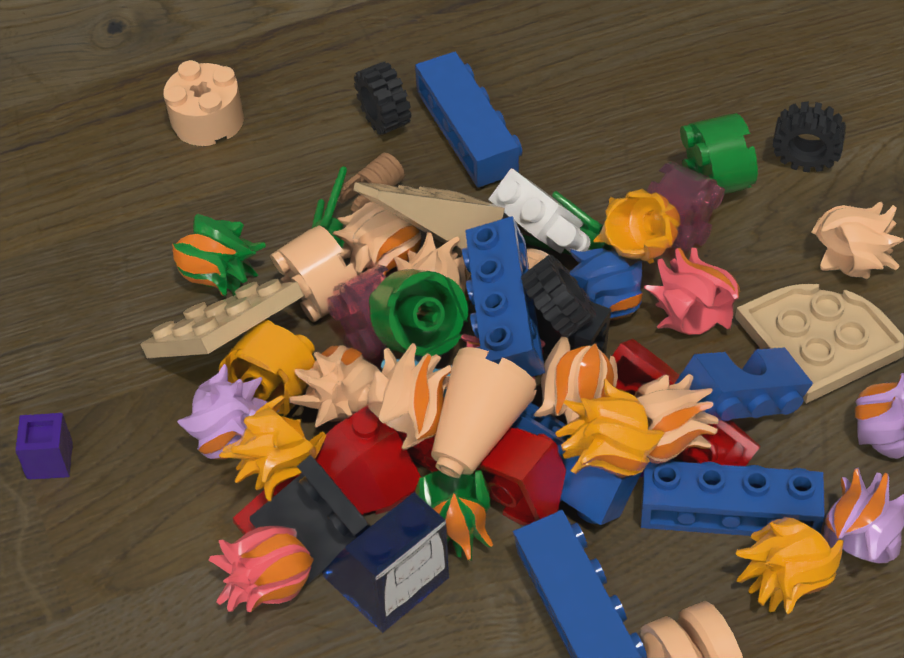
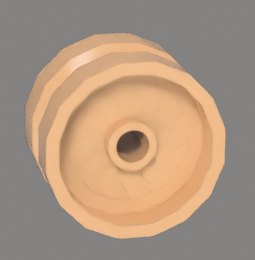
(697, 634)

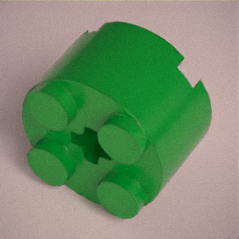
(720, 151)
(400, 322)

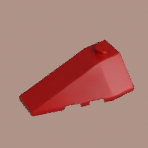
(640, 366)
(364, 463)

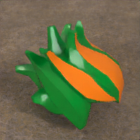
(215, 254)
(462, 504)

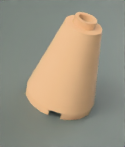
(478, 409)

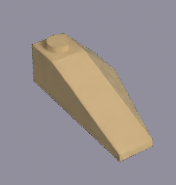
(433, 210)

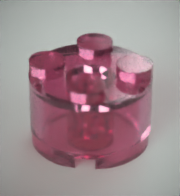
(694, 198)
(352, 308)

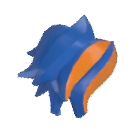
(609, 280)

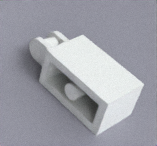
(540, 213)

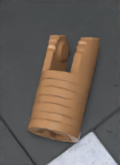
(382, 170)

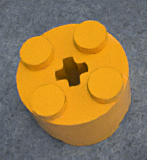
(273, 355)

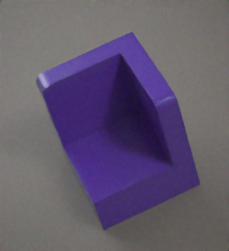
(44, 446)

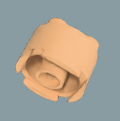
(203, 103)
(317, 267)

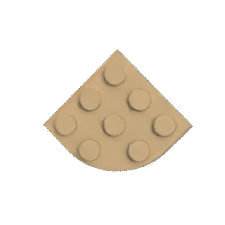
(213, 326)
(825, 332)

